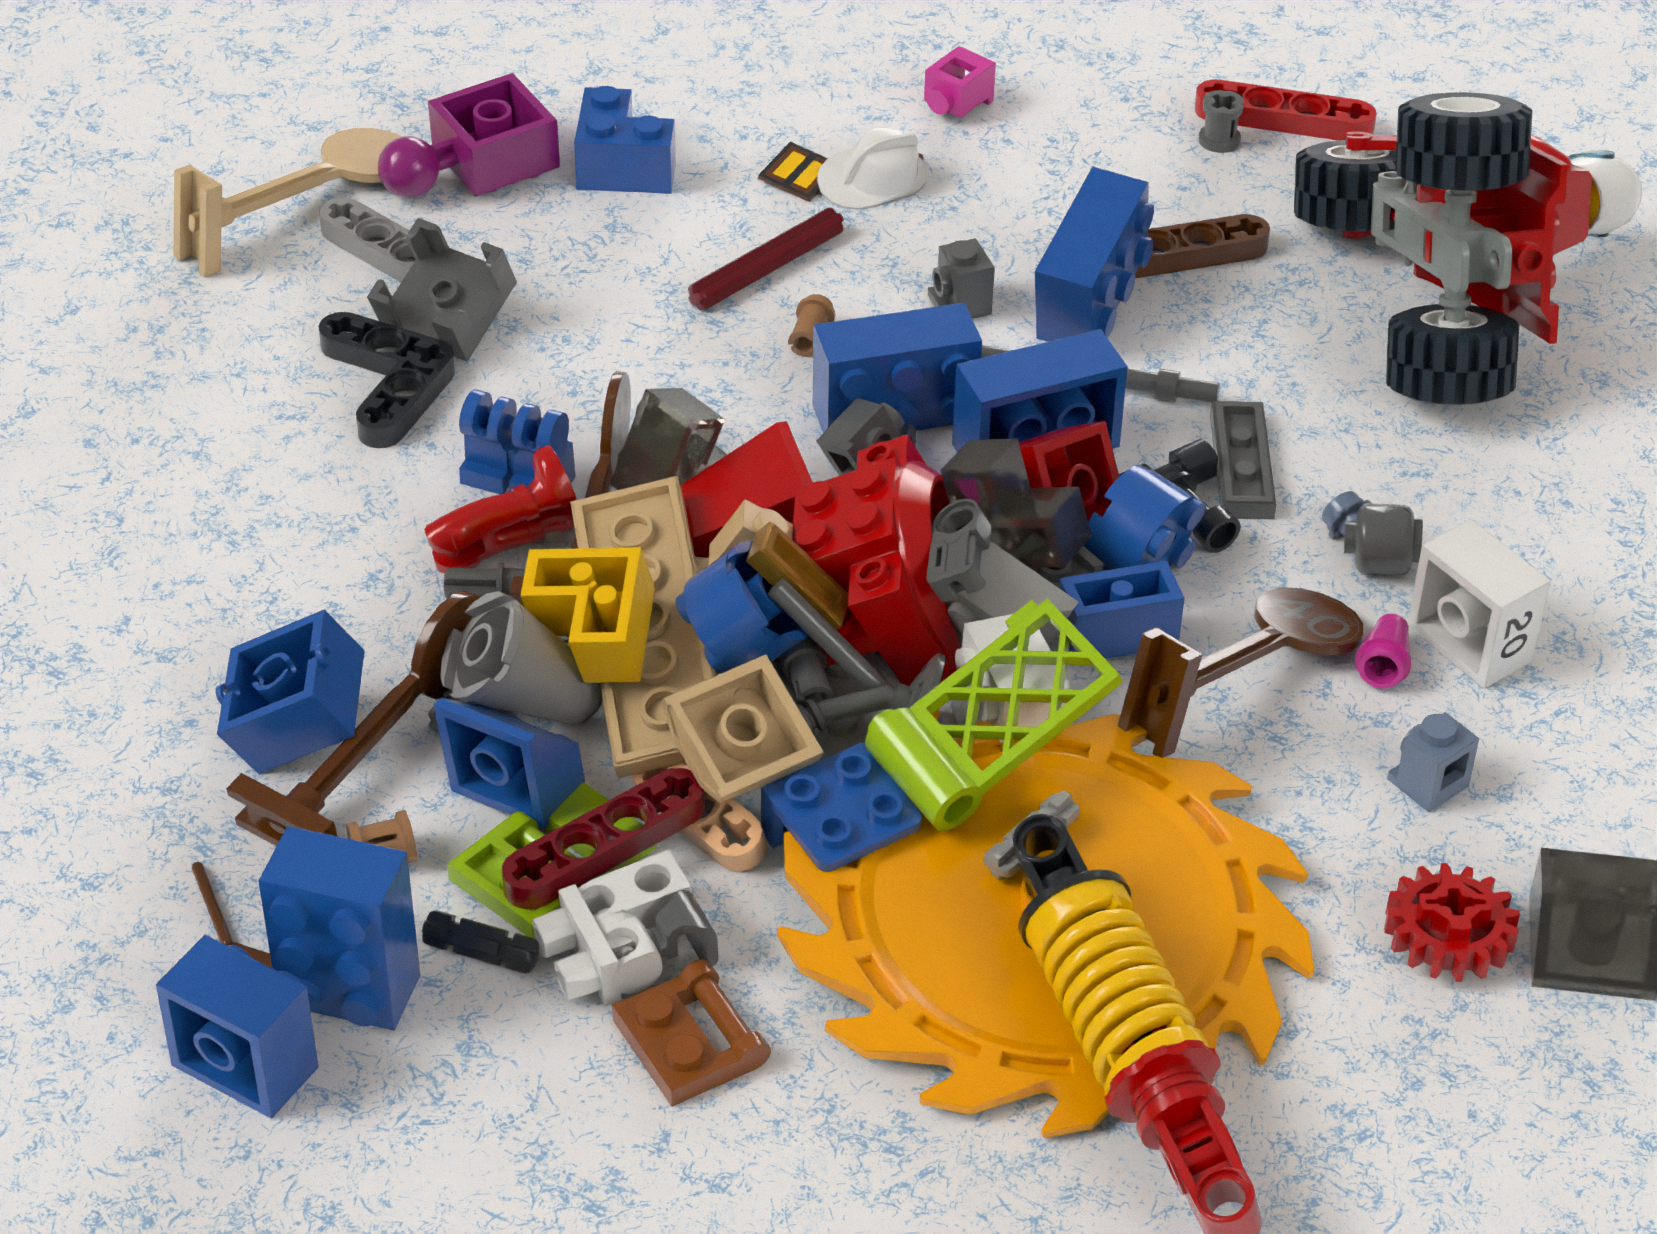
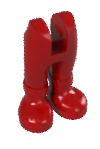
(506, 519)

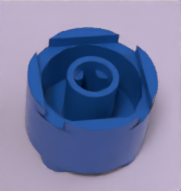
(1145, 522)
(735, 614)

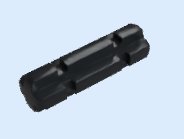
(480, 941)

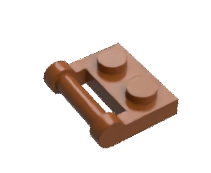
(673, 1043)

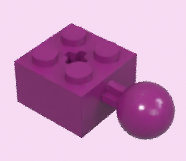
(483, 134)

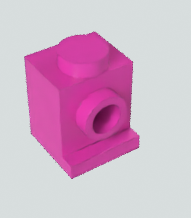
(953, 92)

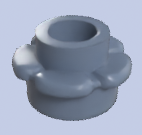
(1341, 509)

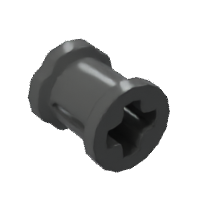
(1221, 121)

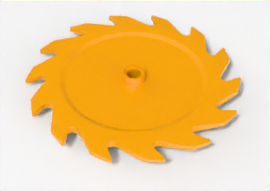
(939, 946)

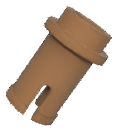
(810, 311)

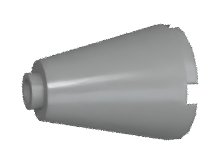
(515, 664)

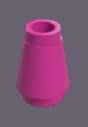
(1385, 652)

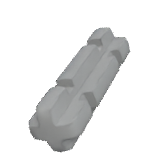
(1002, 857)

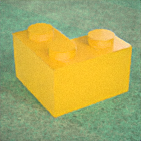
(598, 601)

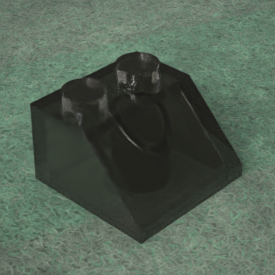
(1594, 924)

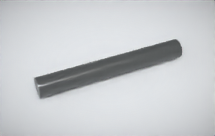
(826, 636)

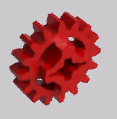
(1451, 922)

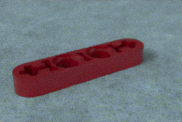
(598, 830)

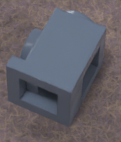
(1435, 761)

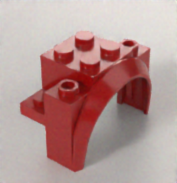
(875, 542)

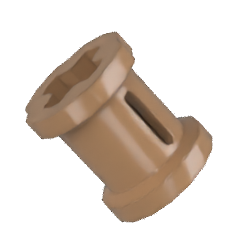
(389, 833)

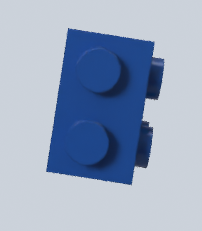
(838, 809)

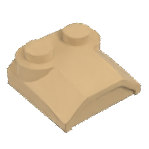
(740, 730)

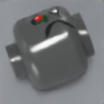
(1384, 539)

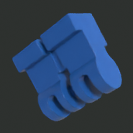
(502, 444)

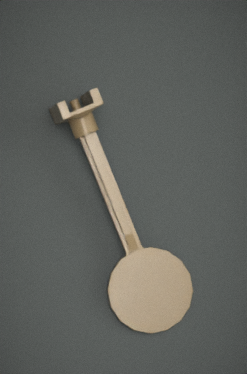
(203, 211)

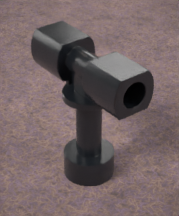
(1187, 469)

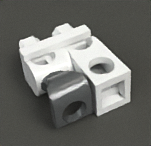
(624, 929)

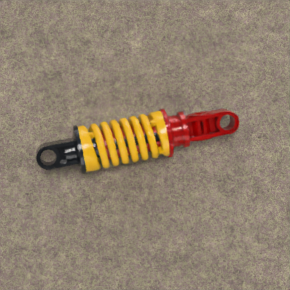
(1131, 1021)

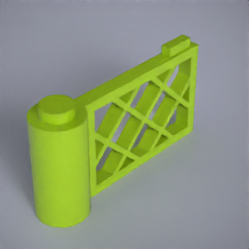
(931, 763)

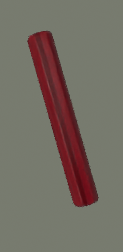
(765, 259)

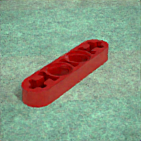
(1331, 118)

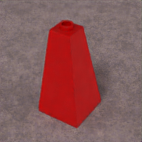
(760, 471)

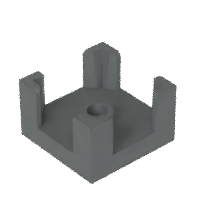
(446, 291)

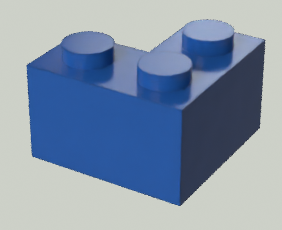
(620, 149)

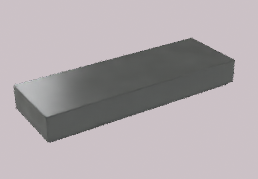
(1243, 459)

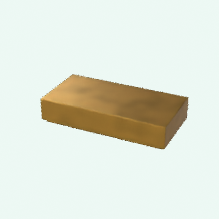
(779, 557)

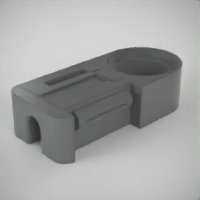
(957, 555)

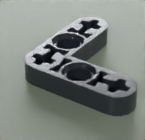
(416, 365)

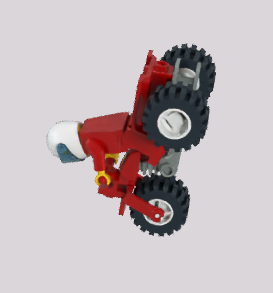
(1478, 216)

